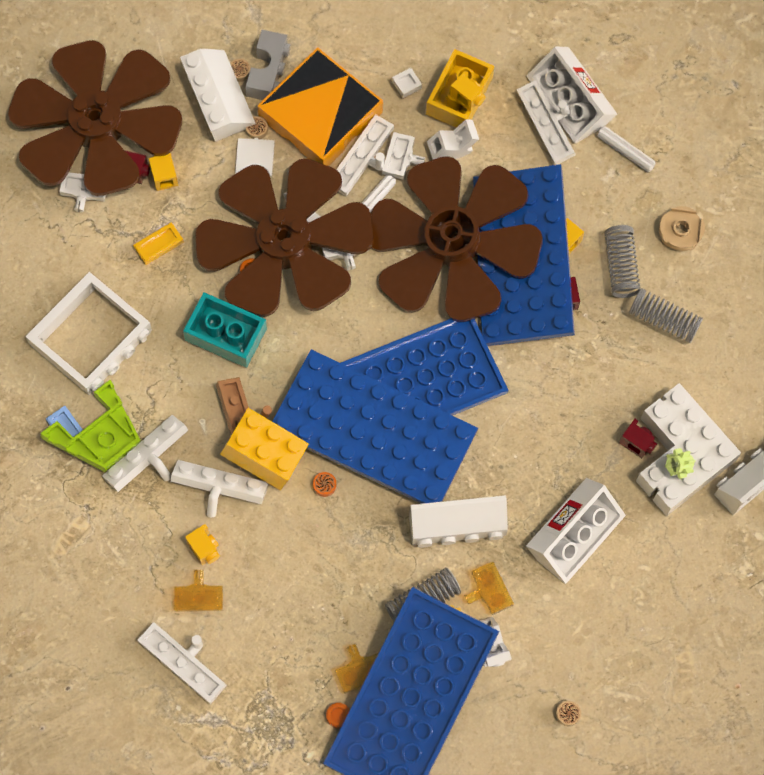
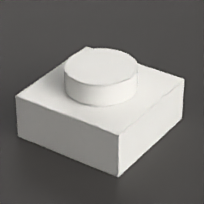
(407, 82)

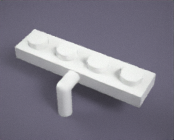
(547, 121)
(363, 153)
(146, 453)
(218, 483)
(183, 661)

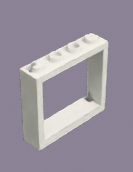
(63, 311)

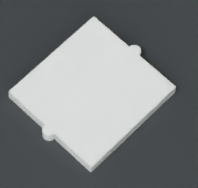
(255, 153)

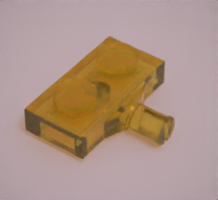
(490, 589)
(198, 596)
(354, 673)

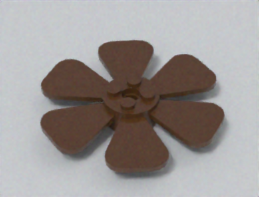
(108, 164)
(315, 277)
(469, 289)

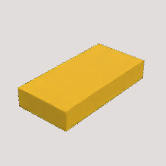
(158, 243)

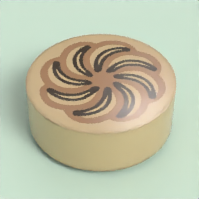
(241, 69)
(259, 129)
(568, 713)

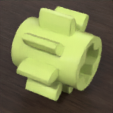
(679, 463)

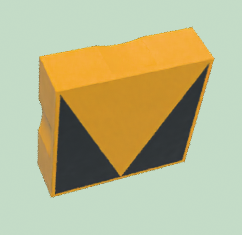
(320, 108)

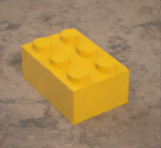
(440, 103)
(264, 449)

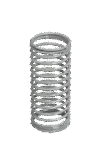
(622, 237)
(692, 328)
(449, 582)

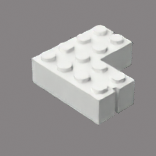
(684, 425)

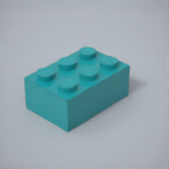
(225, 330)

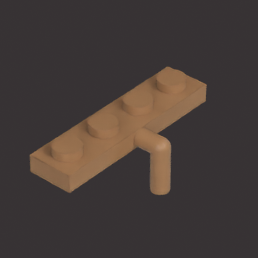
(235, 402)

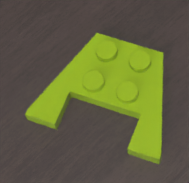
(103, 440)

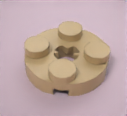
(681, 241)

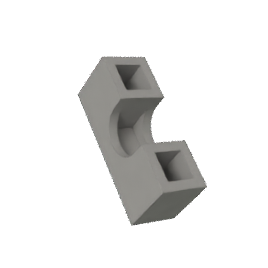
(273, 49)

